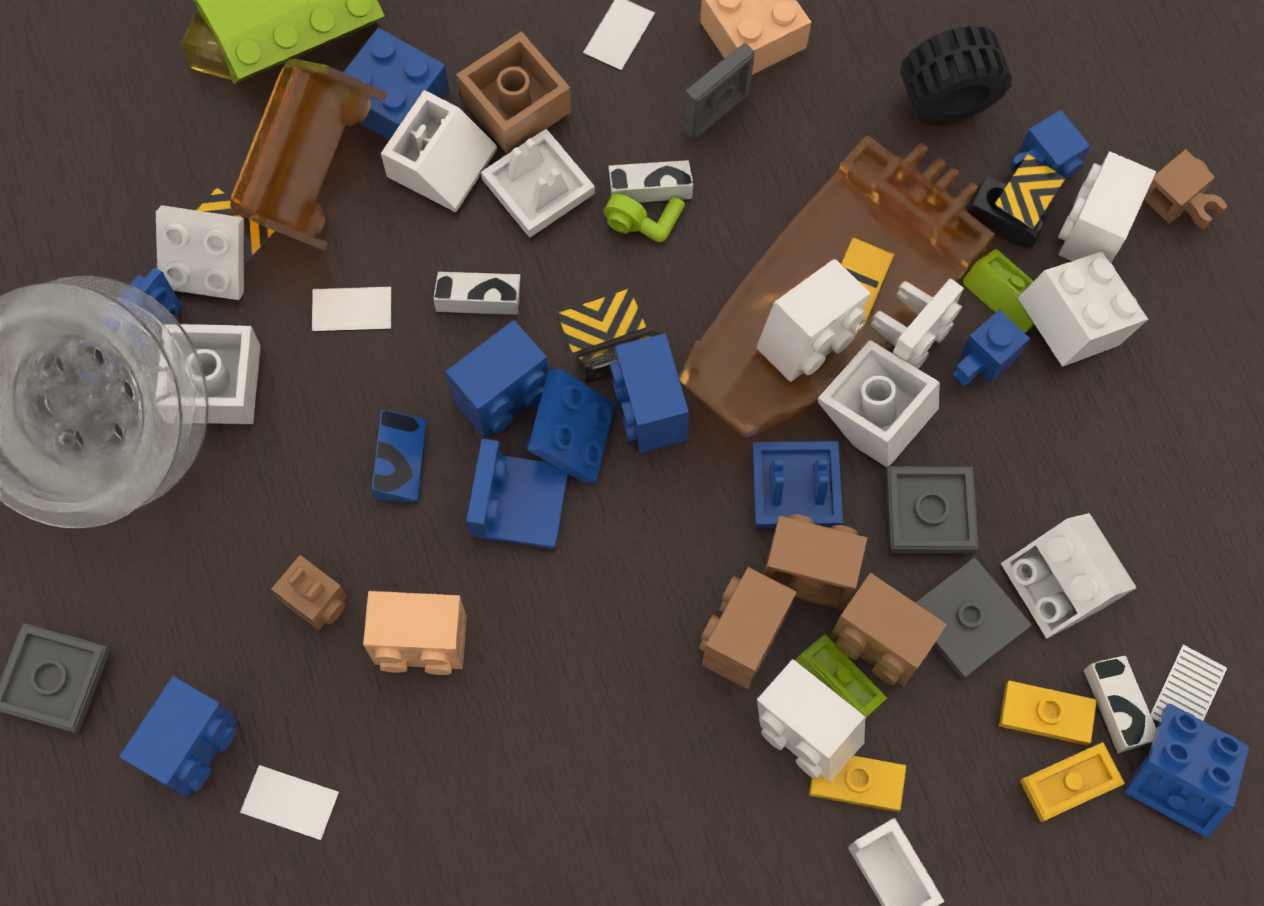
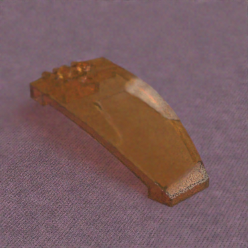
(868, 199)

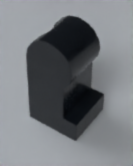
(990, 215)

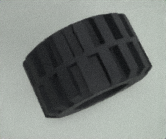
(955, 74)

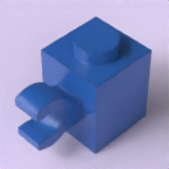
(1056, 145)
(991, 349)

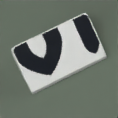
(652, 181)
(477, 293)
(1121, 703)

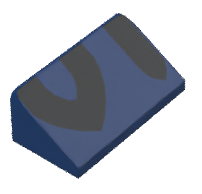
(398, 457)

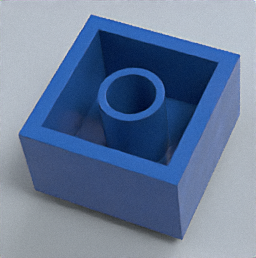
(399, 72)
(498, 380)
(650, 394)
(180, 738)

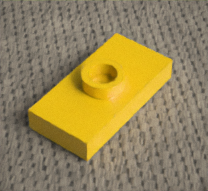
(1047, 713)
(1072, 782)
(864, 783)

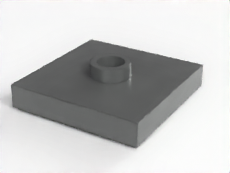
(718, 92)
(931, 509)
(977, 618)
(51, 678)

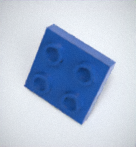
(571, 426)
(796, 480)

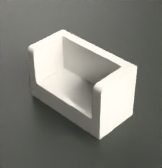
(894, 868)

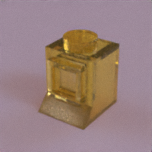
(203, 50)

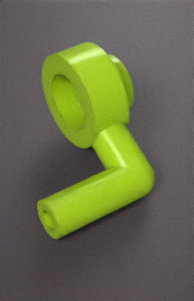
(628, 215)

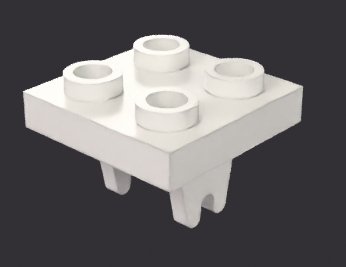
(538, 182)
(201, 251)
(930, 325)

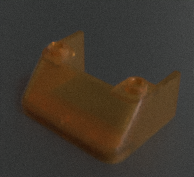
(296, 147)

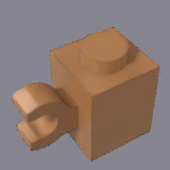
(1182, 188)
(310, 593)

